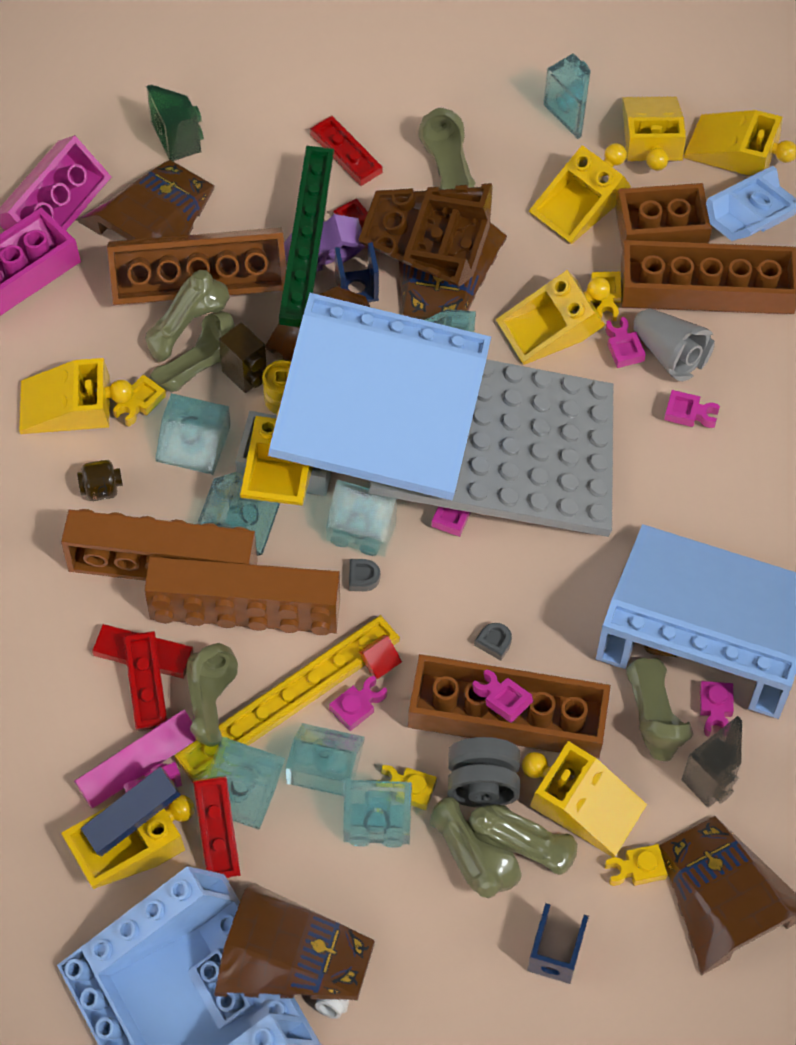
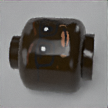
(99, 480)

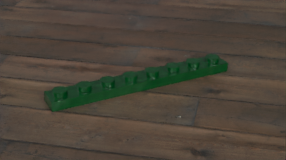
(306, 234)

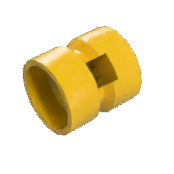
(274, 383)

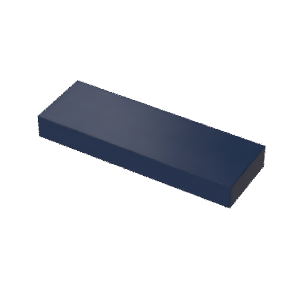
(130, 811)

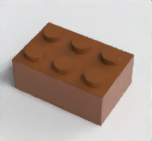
(663, 214)

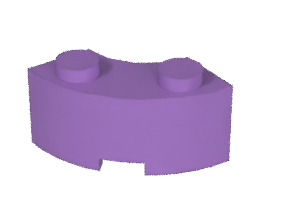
(337, 232)

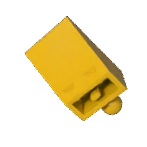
(654, 130)
(739, 141)
(580, 193)
(545, 318)
(67, 399)
(271, 477)
(590, 805)
(137, 852)

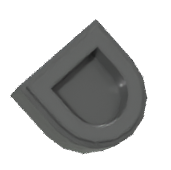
(363, 575)
(494, 640)

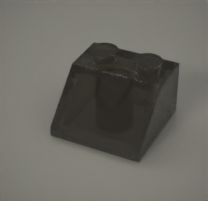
(715, 765)

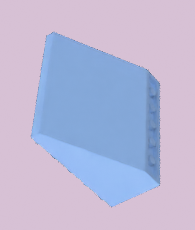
(380, 396)
(706, 610)
(158, 971)

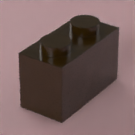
(243, 357)

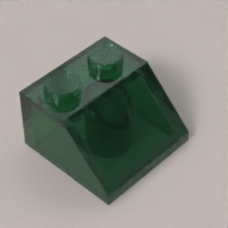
(175, 122)

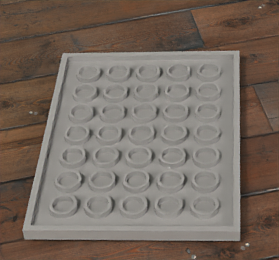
(534, 451)

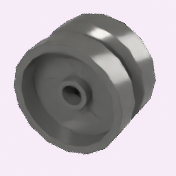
(484, 772)

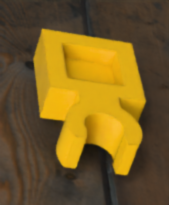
(614, 296)
(144, 399)
(422, 784)
(641, 864)

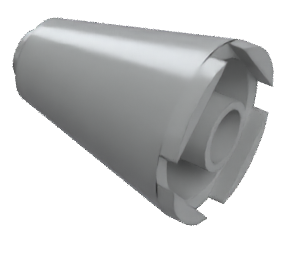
(674, 342)

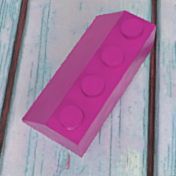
(59, 184)
(33, 256)

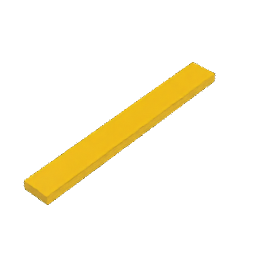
(288, 696)

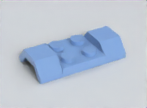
(751, 206)

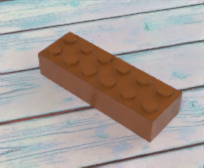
(159, 266)
(708, 277)
(122, 544)
(243, 595)
(559, 713)

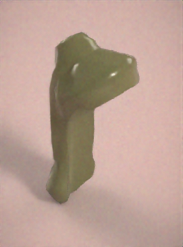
(443, 138)
(196, 297)
(203, 355)
(207, 677)
(658, 725)
(509, 831)
(482, 865)

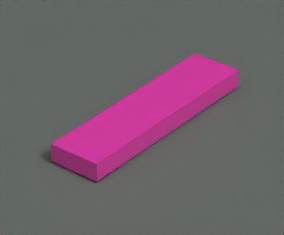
(136, 759)

